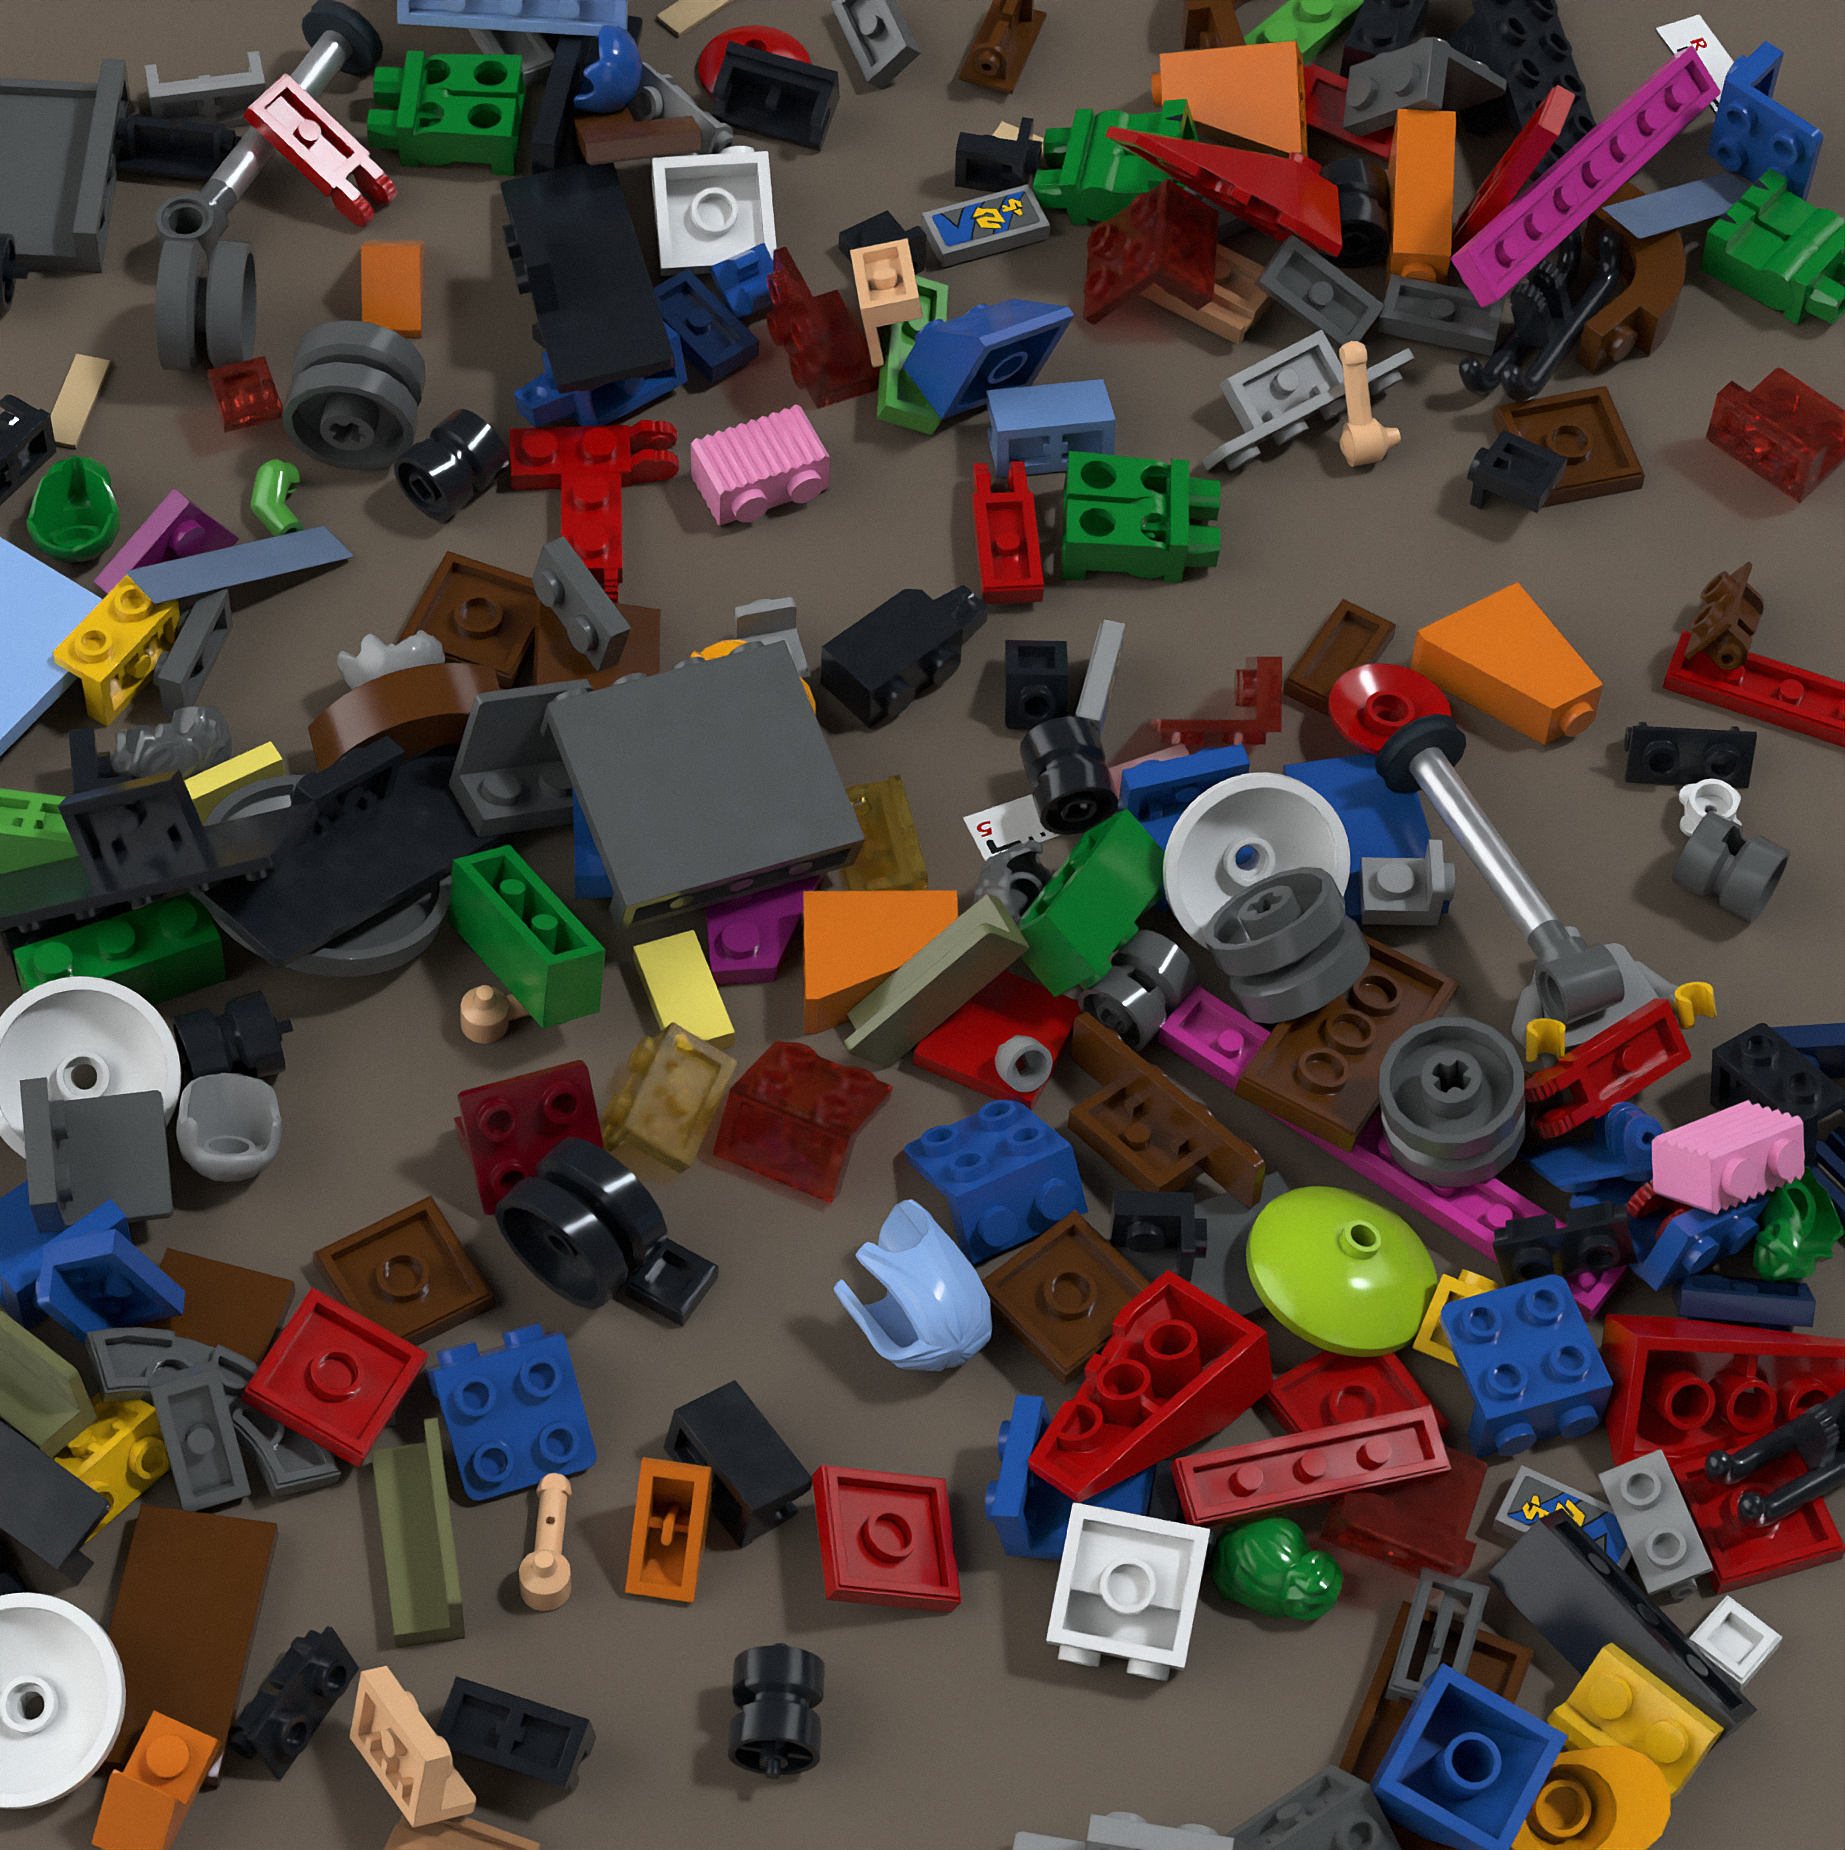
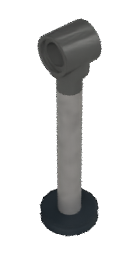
(338, 41)
(1569, 974)

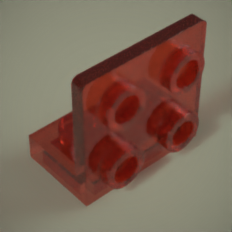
(1159, 240)
(819, 336)
(1780, 432)
(1256, 689)
(799, 1118)
(1412, 1522)

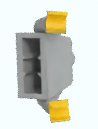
(1553, 1039)

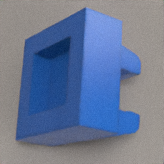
(744, 281)

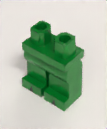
(450, 110)
(1096, 172)
(1780, 251)
(1136, 517)

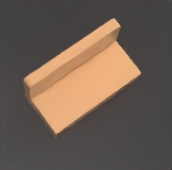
(885, 289)

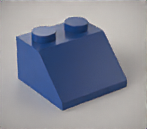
(984, 351)
(1465, 1765)

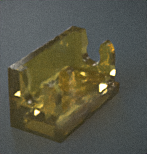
(891, 848)

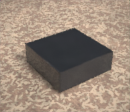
(673, 1282)

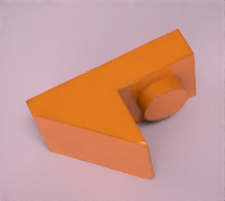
(157, 1788)

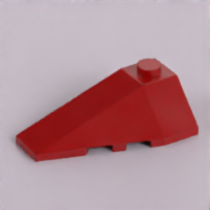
(1256, 187)
(1708, 1383)
(1161, 1384)

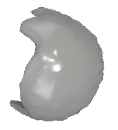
(379, 659)
(228, 1126)

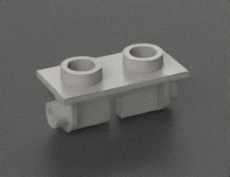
(662, 99)
(1656, 1525)

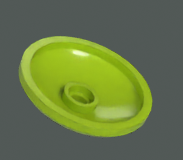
(1341, 1271)

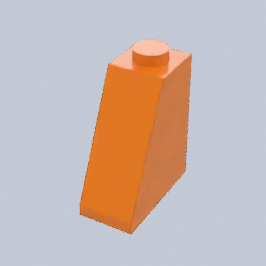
(1240, 94)
(1421, 195)
(1510, 666)
(860, 941)

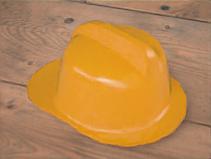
(1598, 1803)

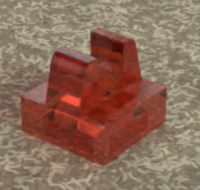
(244, 394)

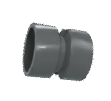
(1731, 866)
(1142, 988)

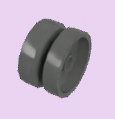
(205, 303)
(354, 395)
(1287, 945)
(1452, 1101)

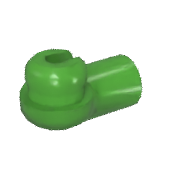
(269, 497)

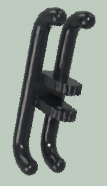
(1546, 319)
(1817, 1438)

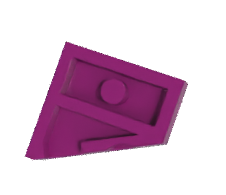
(171, 532)
(753, 932)

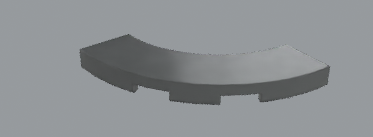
(130, 1356)

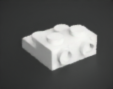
(711, 207)
(1127, 1590)

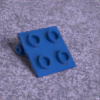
(1619, 1149)

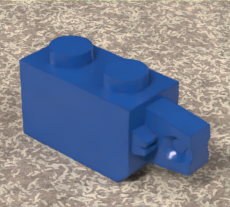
(542, 403)

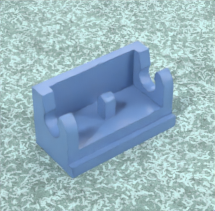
(1048, 422)

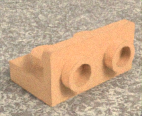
(407, 1752)

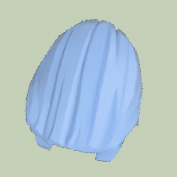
(934, 1298)

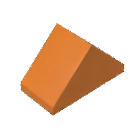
(393, 285)
(669, 1529)

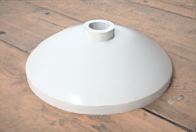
(1265, 811)
(80, 1024)
(73, 1665)

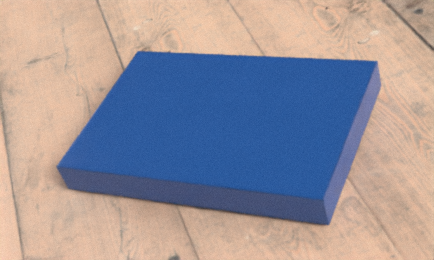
(1372, 815)

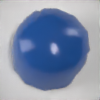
(614, 78)

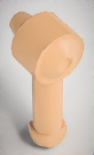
(1363, 437)
(487, 1013)
(546, 1572)

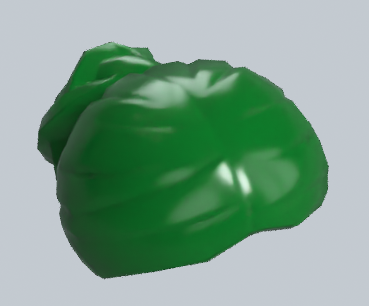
(74, 511)
(1795, 1230)
(1274, 1570)

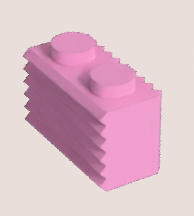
(760, 466)
(1728, 1157)

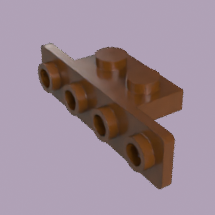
(1153, 1127)

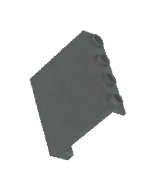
(61, 167)
(704, 782)

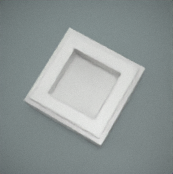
(1736, 1641)

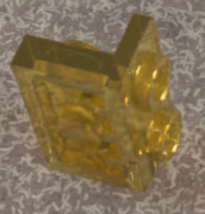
(668, 1097)

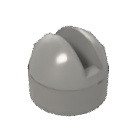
(1032, 1054)

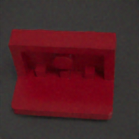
(519, 1120)

